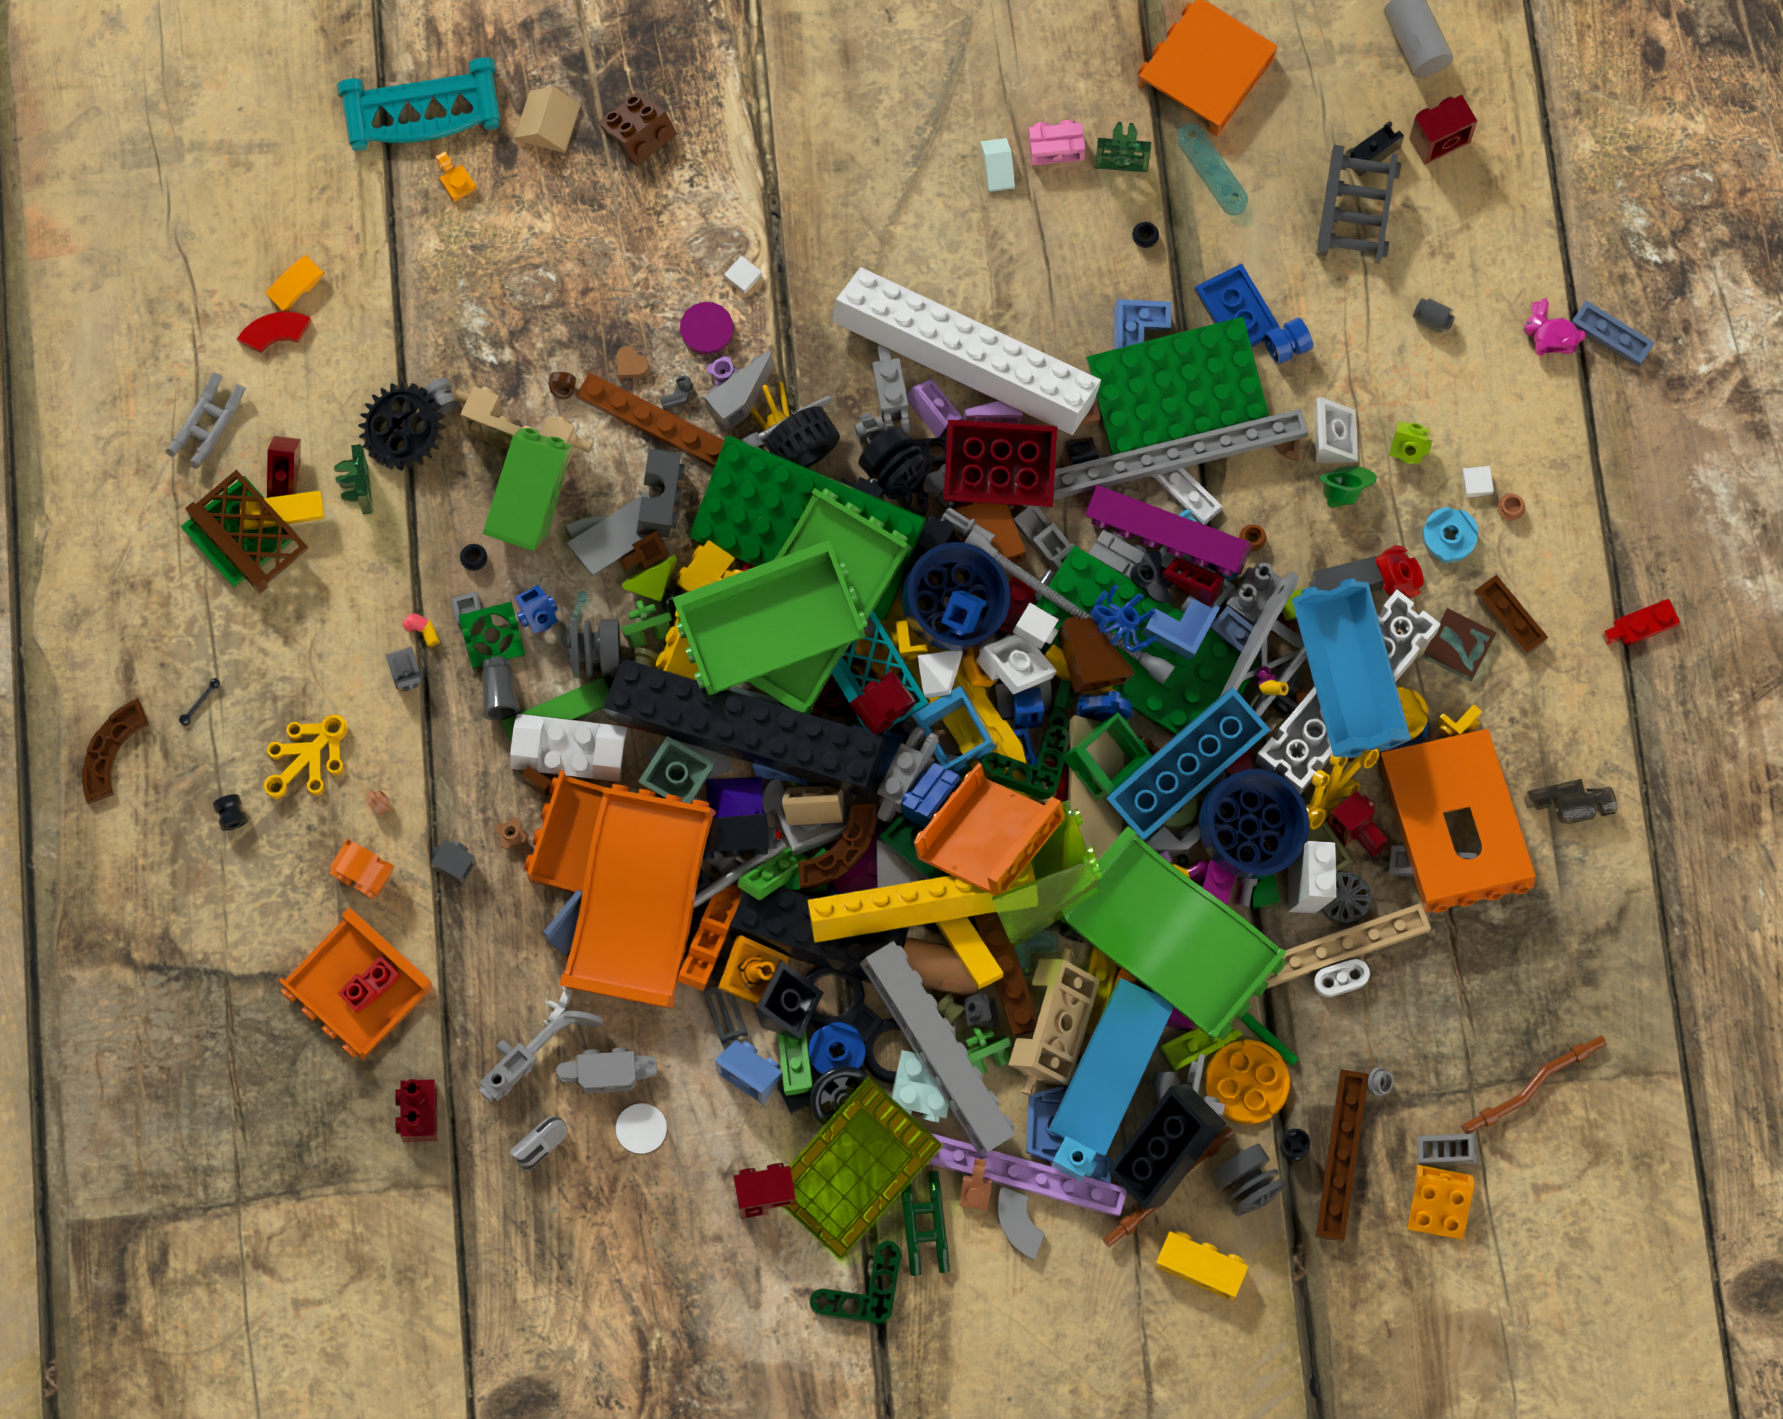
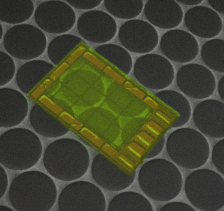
(858, 1167)

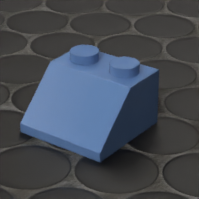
(749, 1071)

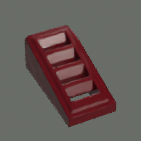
(1210, 583)

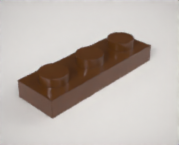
(1511, 615)

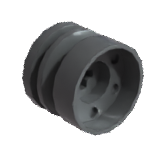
(595, 648)
(1247, 1180)

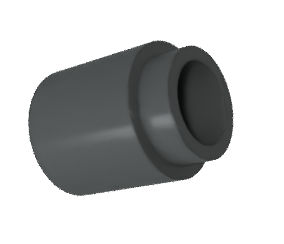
(1434, 315)

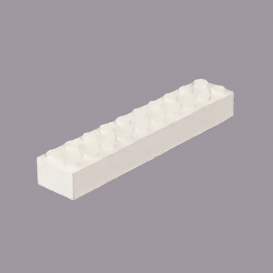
(966, 350)

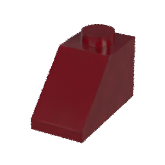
(283, 466)

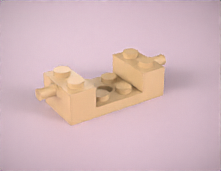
(484, 419)
(1054, 1050)

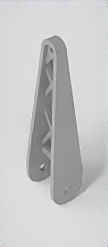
(1258, 641)

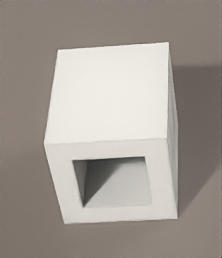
(1036, 626)

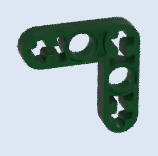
(1040, 771)
(865, 1302)

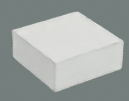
(743, 275)
(1477, 481)

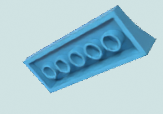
(1111, 1067)

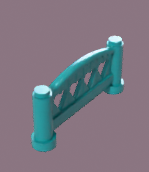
(362, 106)

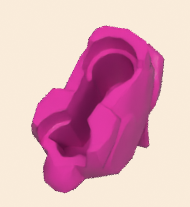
(1553, 334)

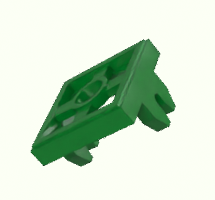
(503, 610)

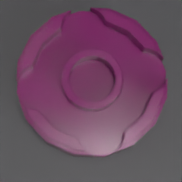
(706, 328)

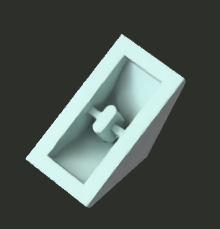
(998, 164)

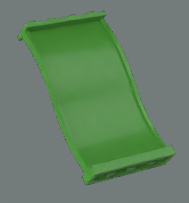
(871, 561)
(1175, 937)

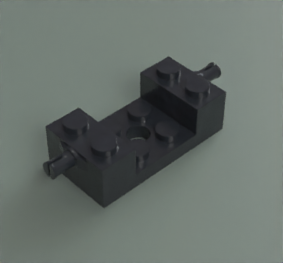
(935, 531)

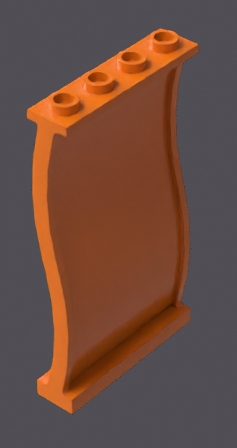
(638, 896)

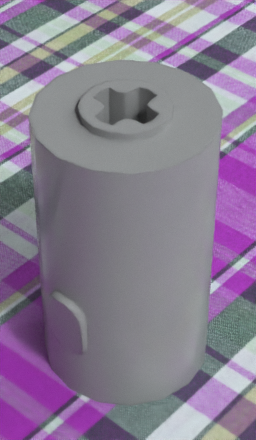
(1418, 36)

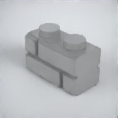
(1116, 553)

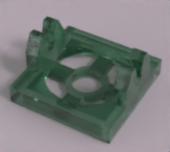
(1122, 151)
(356, 478)

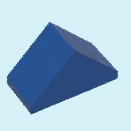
(1028, 708)

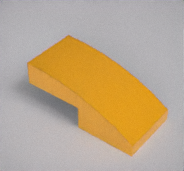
(294, 282)

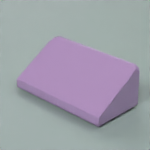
(932, 407)

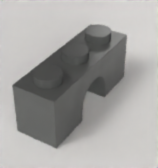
(661, 472)

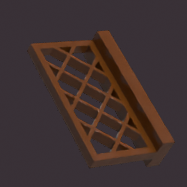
(229, 547)

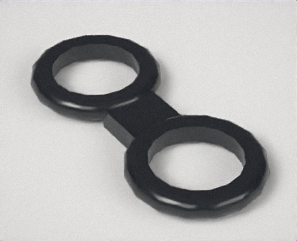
(860, 1017)

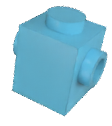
(1072, 1150)

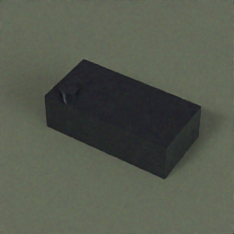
(1166, 1146)

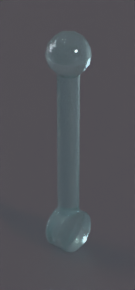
(582, 598)

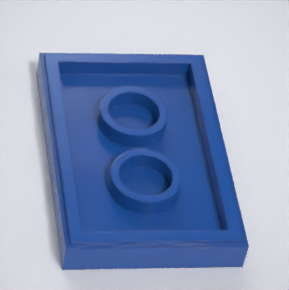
(1236, 296)

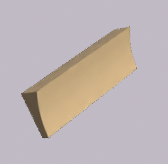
(1100, 818)

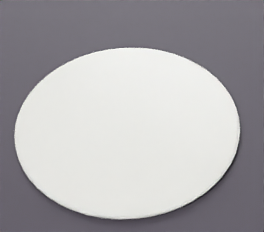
(641, 1128)

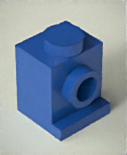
(953, 615)

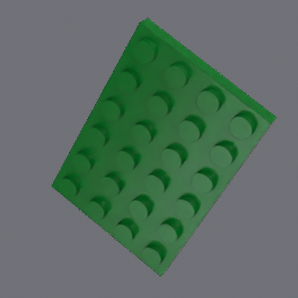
(1178, 386)

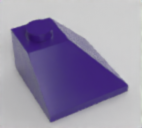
(735, 796)

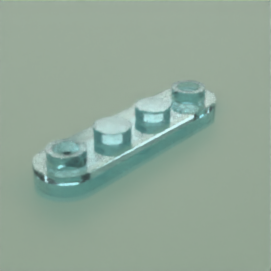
(1212, 169)

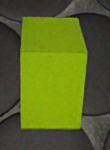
(652, 581)

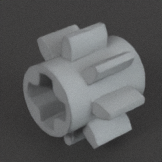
(868, 428)

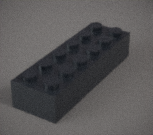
(784, 925)

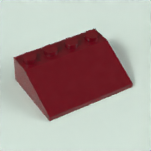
(1000, 463)

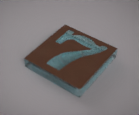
(1459, 644)

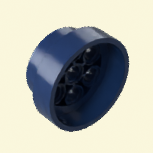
(982, 577)
(1267, 794)

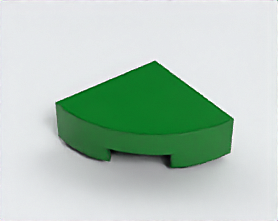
(1266, 893)

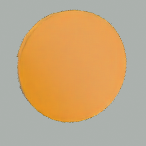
(1248, 1081)

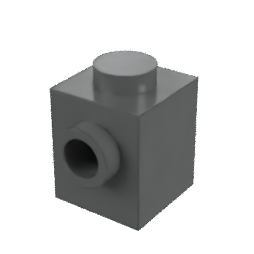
(453, 861)

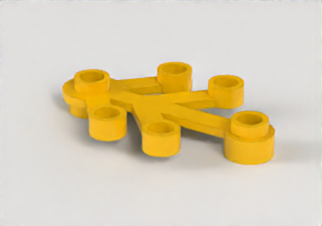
(308, 753)
(1337, 785)

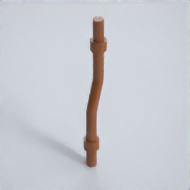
(1490, 1115)
(1129, 1223)

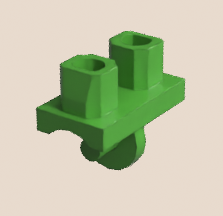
(635, 630)
(997, 1047)

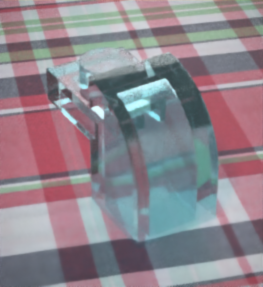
(1040, 943)

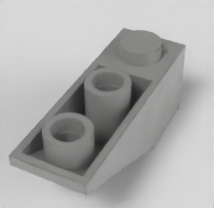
(736, 397)

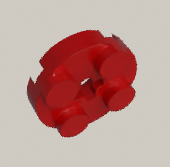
(1400, 572)

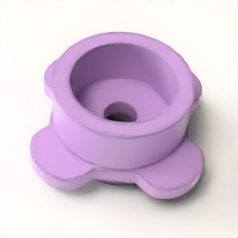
(714, 369)

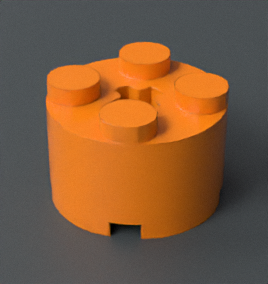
(362, 867)

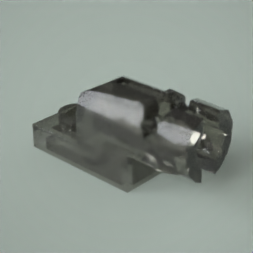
(1572, 801)

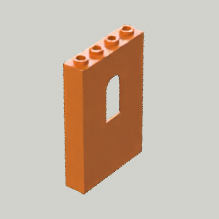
(1446, 778)

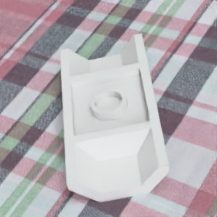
(568, 746)

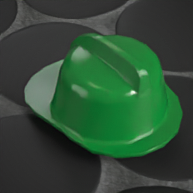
(1346, 484)

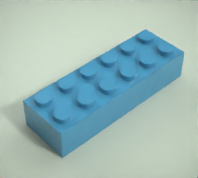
(1188, 763)

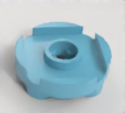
(1446, 549)

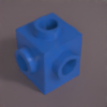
(536, 610)

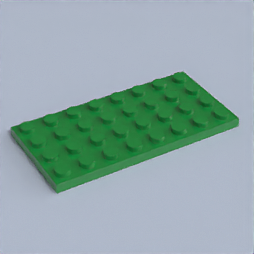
(761, 497)
(1190, 685)

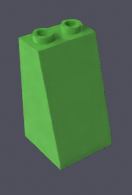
(528, 489)

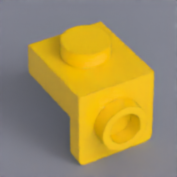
(902, 641)
(1467, 723)

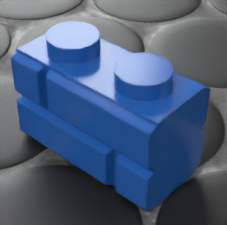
(929, 794)

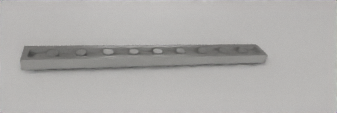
(1179, 453)

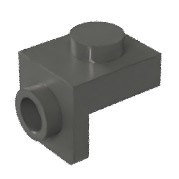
(404, 669)
(981, 1011)

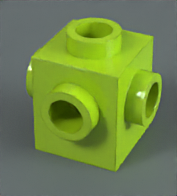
(1410, 442)

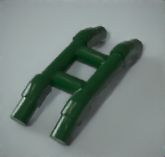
(939, 1232)

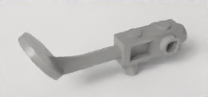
(521, 1059)

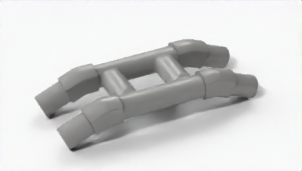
(204, 405)

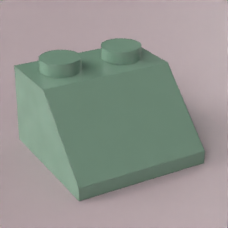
(676, 771)

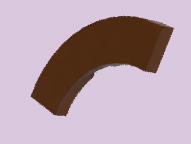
(105, 746)
(845, 854)

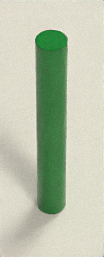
(1269, 1038)

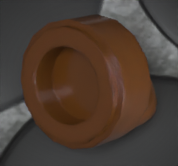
(561, 381)

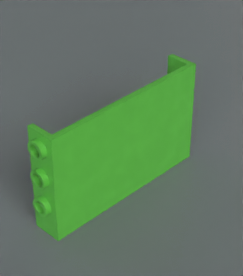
(769, 617)

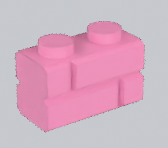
(1056, 142)

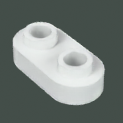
(1341, 979)

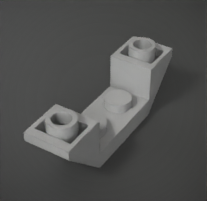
(1190, 838)

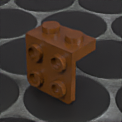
(639, 127)

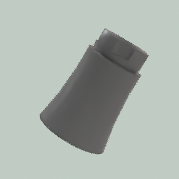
(498, 690)

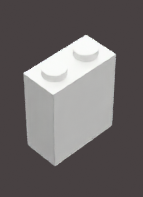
(1312, 878)

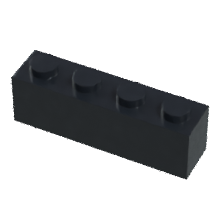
(740, 834)

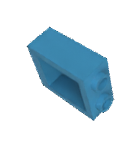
(942, 708)

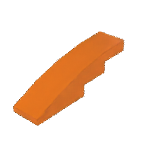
(710, 938)

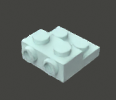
(917, 1090)

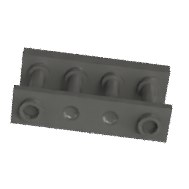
(1333, 214)

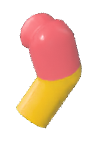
(423, 625)

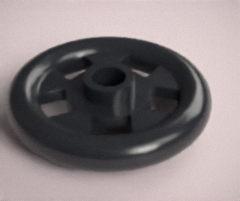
(820, 1095)

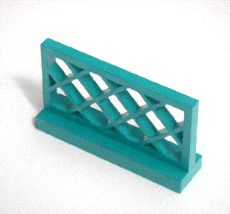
(848, 680)

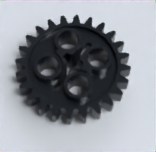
(416, 442)

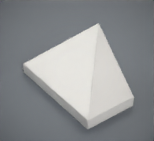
(939, 672)

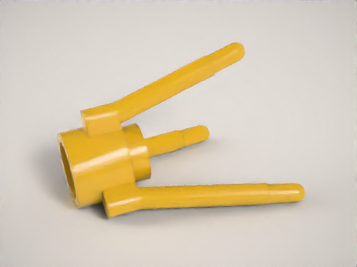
(776, 415)

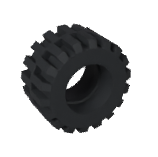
(804, 437)

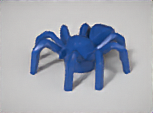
(1123, 620)

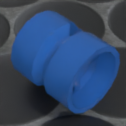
(1289, 340)

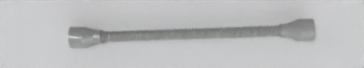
(1156, 667)

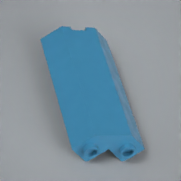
(1351, 669)

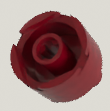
(883, 703)

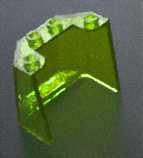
(1064, 879)

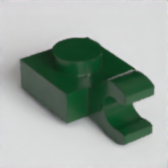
(1063, 699)

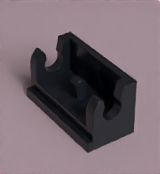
(1377, 146)

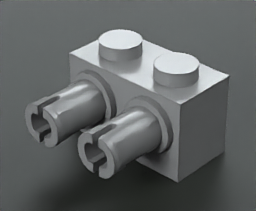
(1253, 592)

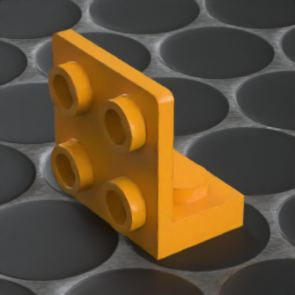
(1441, 1202)

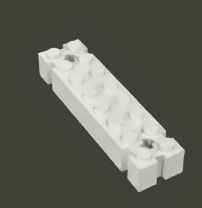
(1306, 728)

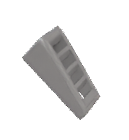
(1471, 1141)

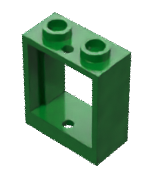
(1090, 772)

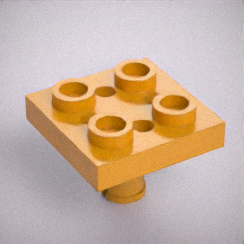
(755, 972)

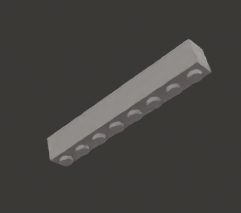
(937, 1048)

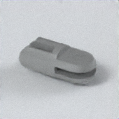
(539, 1142)

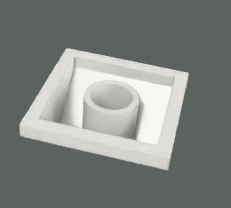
(1334, 432)

